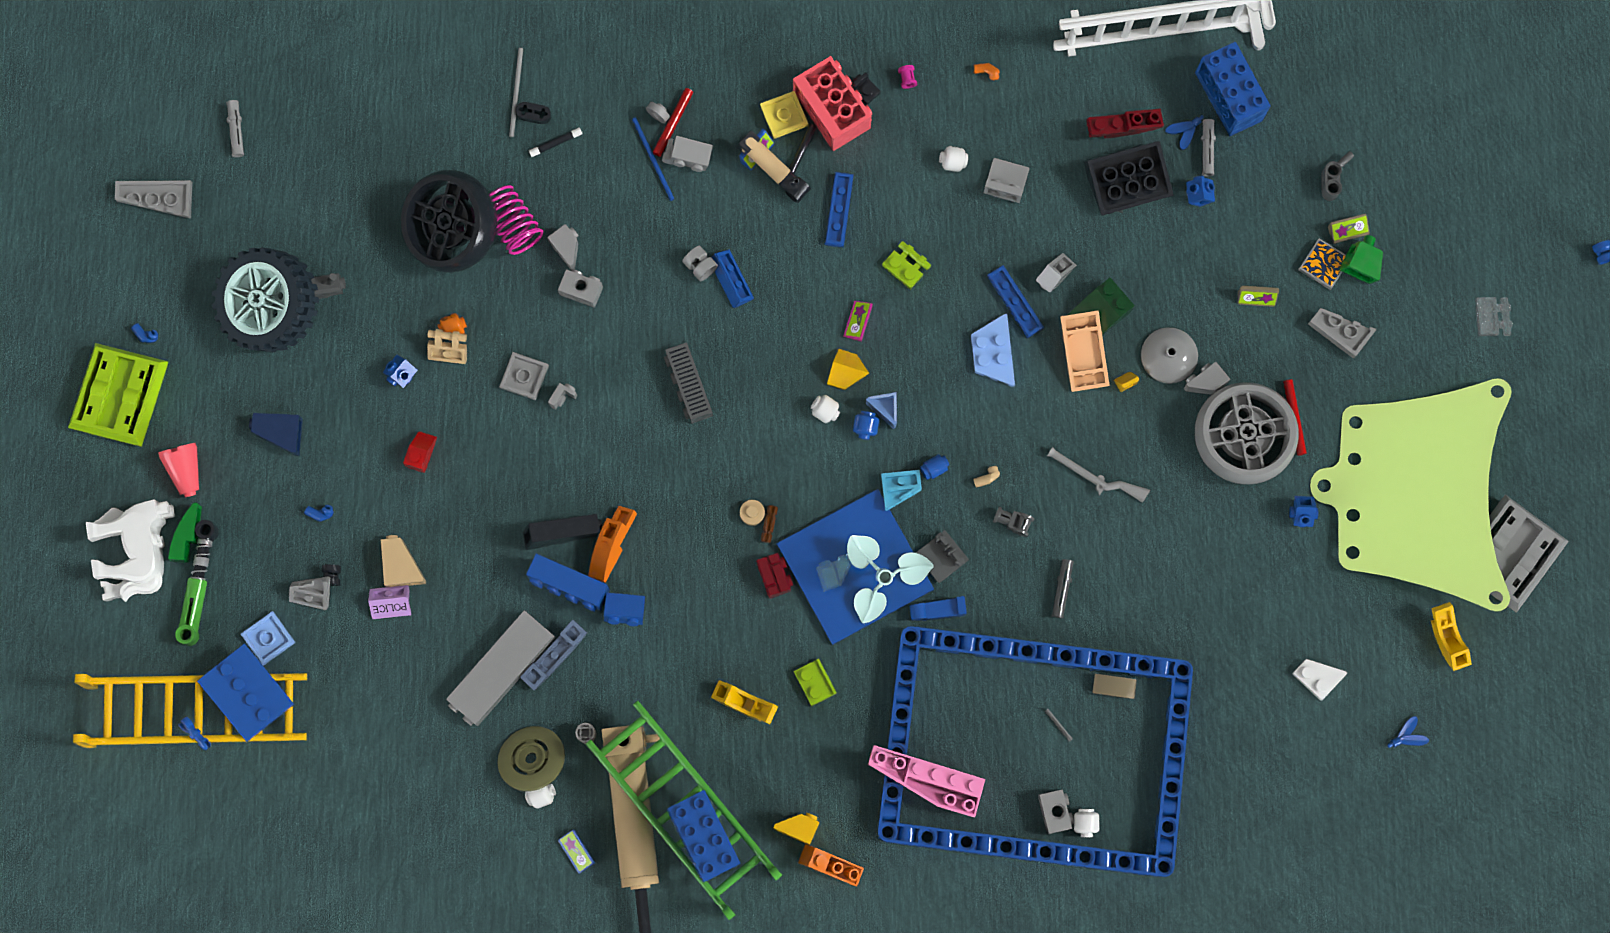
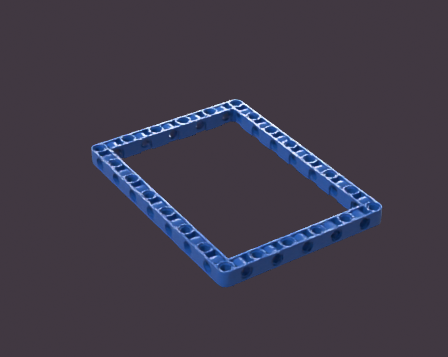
(1046, 653)

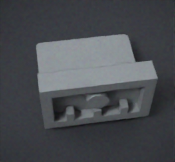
(1006, 180)

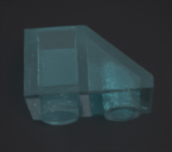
(833, 574)

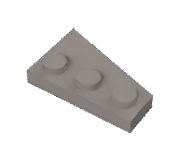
(1343, 333)

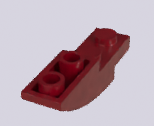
(1125, 124)

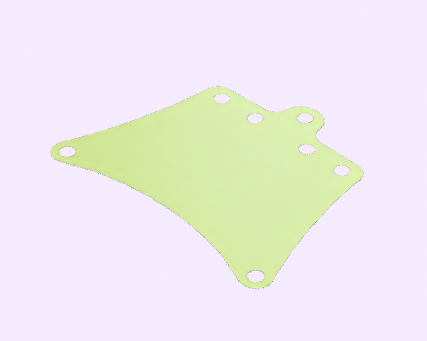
(1421, 491)

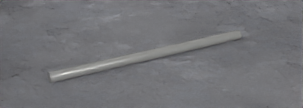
(516, 91)

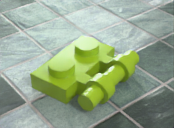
(902, 269)

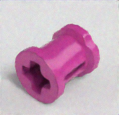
(907, 76)

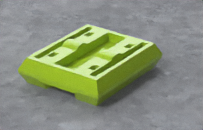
(117, 394)

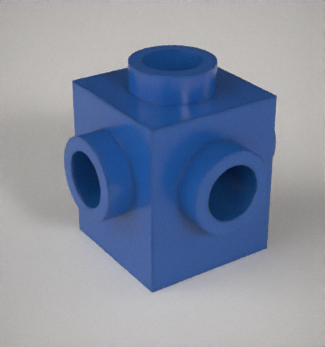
(1200, 191)
(399, 371)
(1303, 511)

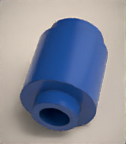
(934, 467)

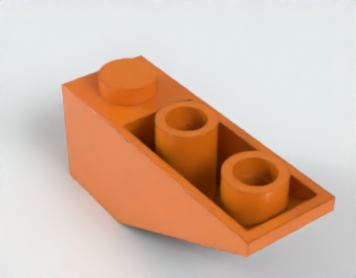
(830, 865)

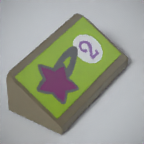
(1349, 228)
(1257, 296)

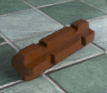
(769, 524)

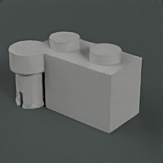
(687, 153)

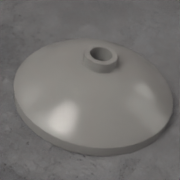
(1161, 364)

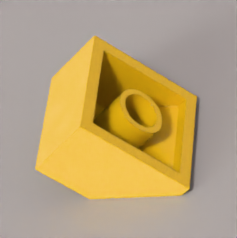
(799, 827)

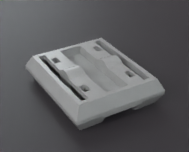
(1520, 548)

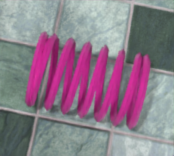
(524, 233)

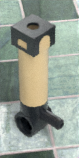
(794, 186)

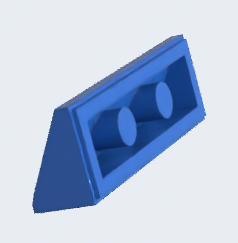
(732, 279)

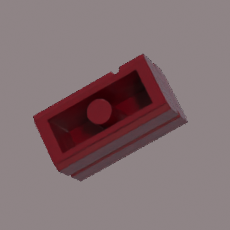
(774, 576)

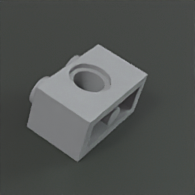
(587, 296)
(1052, 823)

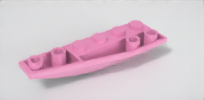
(933, 782)

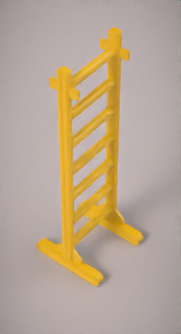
(92, 683)

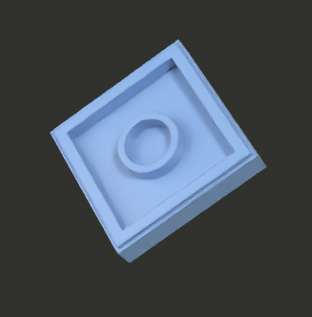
(267, 638)

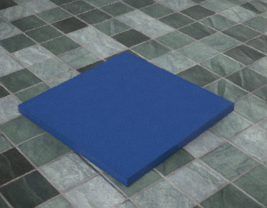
(829, 540)

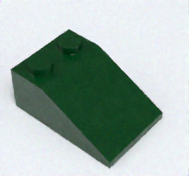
(1109, 301)

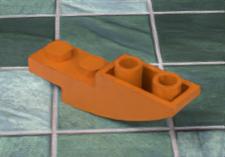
(608, 543)

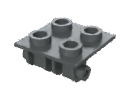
(944, 556)

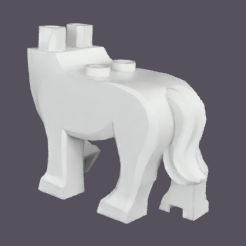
(142, 542)

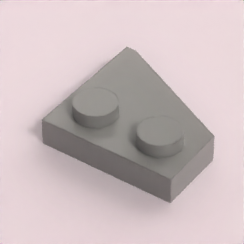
(311, 592)

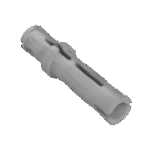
(234, 120)
(1208, 147)

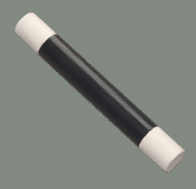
(555, 142)

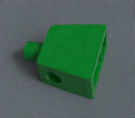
(1363, 260)

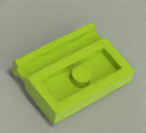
(815, 682)

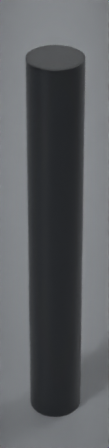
(802, 148)

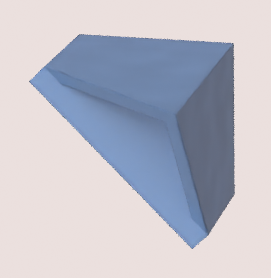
(885, 407)

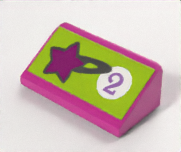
(858, 320)

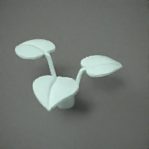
(861, 552)

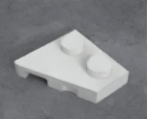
(1318, 677)

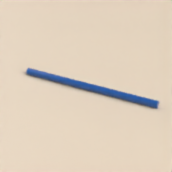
(650, 153)

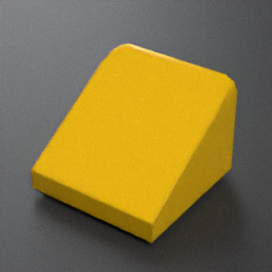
(1126, 381)

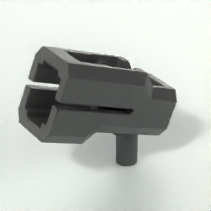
(329, 285)

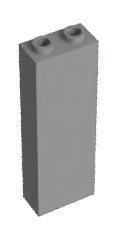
(500, 669)

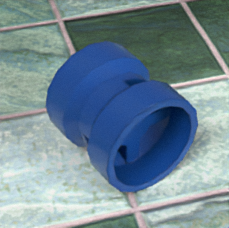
(1603, 251)

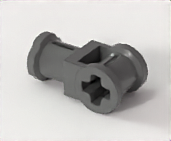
(1014, 521)

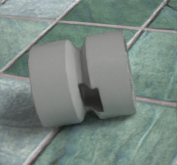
(701, 269)

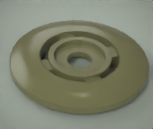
(539, 773)

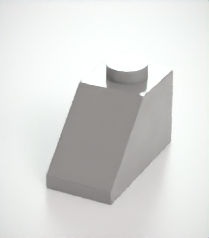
(565, 244)
(1055, 272)

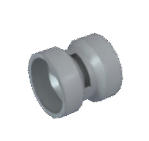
(588, 732)

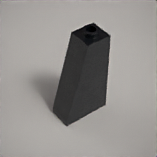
(561, 531)

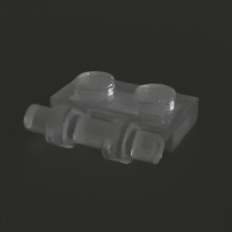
(1487, 316)

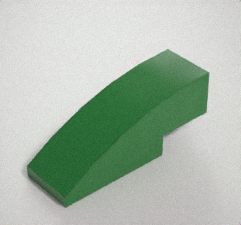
(185, 535)

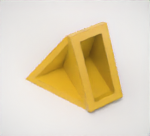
(846, 370)

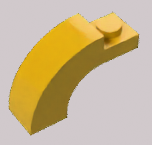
(1448, 637)
(744, 702)

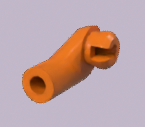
(987, 68)

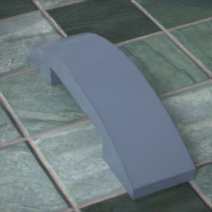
(554, 655)

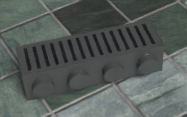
(688, 382)

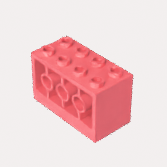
(832, 103)

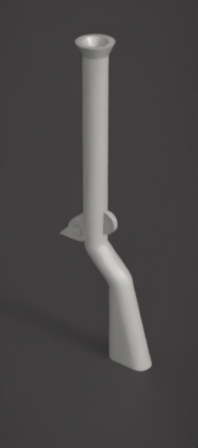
(1133, 490)

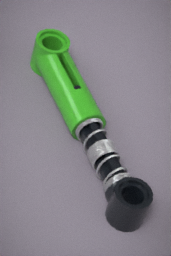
(196, 585)

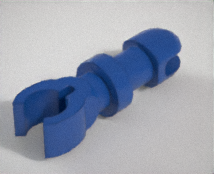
(188, 727)

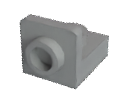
(558, 397)

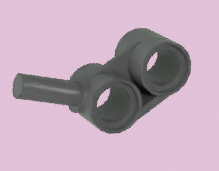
(1333, 180)

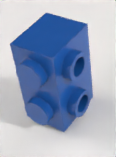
(624, 609)

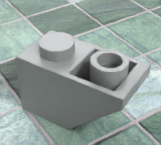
(1208, 381)

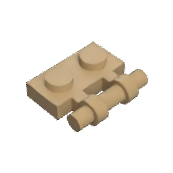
(447, 351)

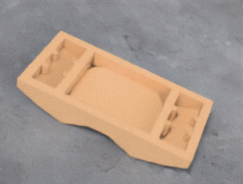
(1084, 351)

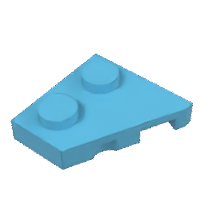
(899, 487)

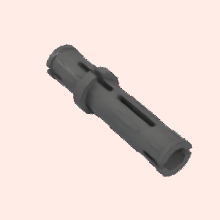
(1058, 612)

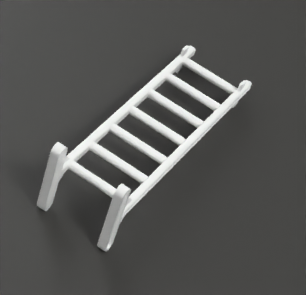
(1245, 18)

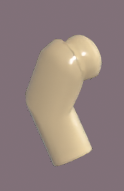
(987, 479)

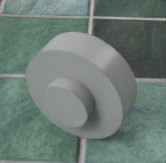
(658, 112)

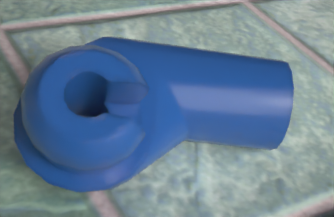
(144, 336)
(320, 515)

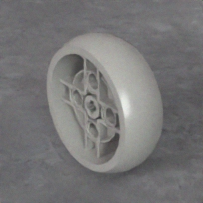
(1253, 466)

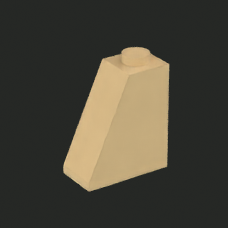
(398, 564)

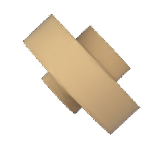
(752, 512)

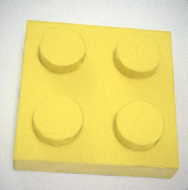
(784, 114)

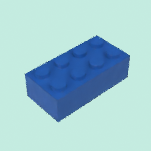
(568, 582)

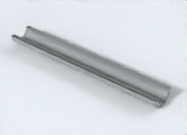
(1065, 733)

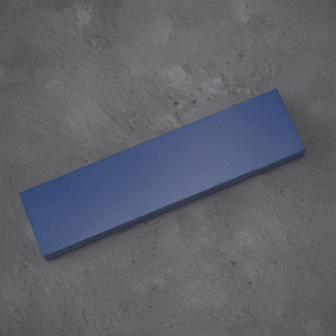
(839, 209)
(1015, 301)

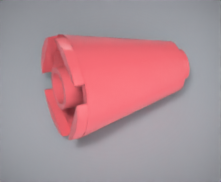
(182, 468)

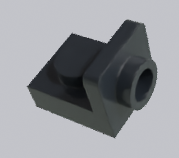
(865, 87)

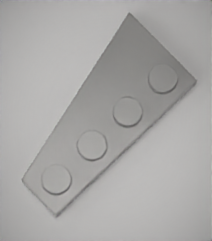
(162, 196)

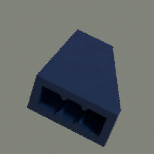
(279, 430)

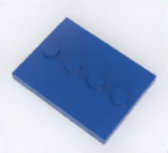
(245, 692)

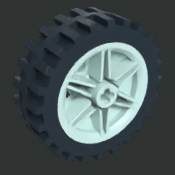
(248, 281)

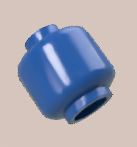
(866, 425)

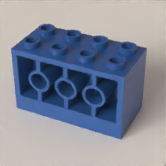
(1232, 89)
(703, 836)

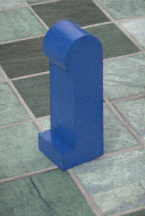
(938, 609)

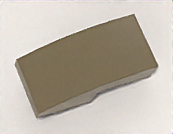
(1114, 686)

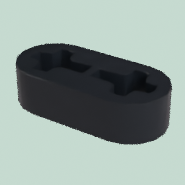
(532, 117)

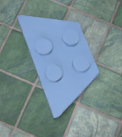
(993, 351)

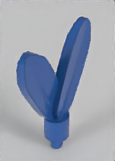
(1187, 127)
(1405, 737)

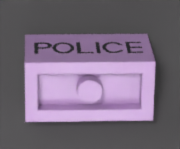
(389, 602)

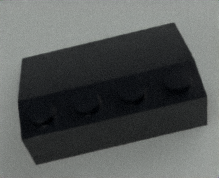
(1129, 178)

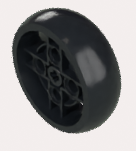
(479, 221)

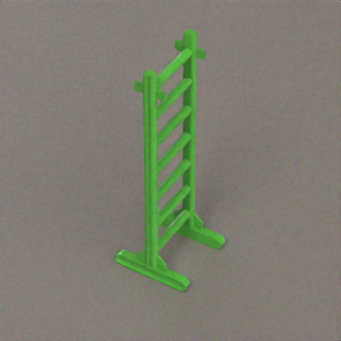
(657, 823)

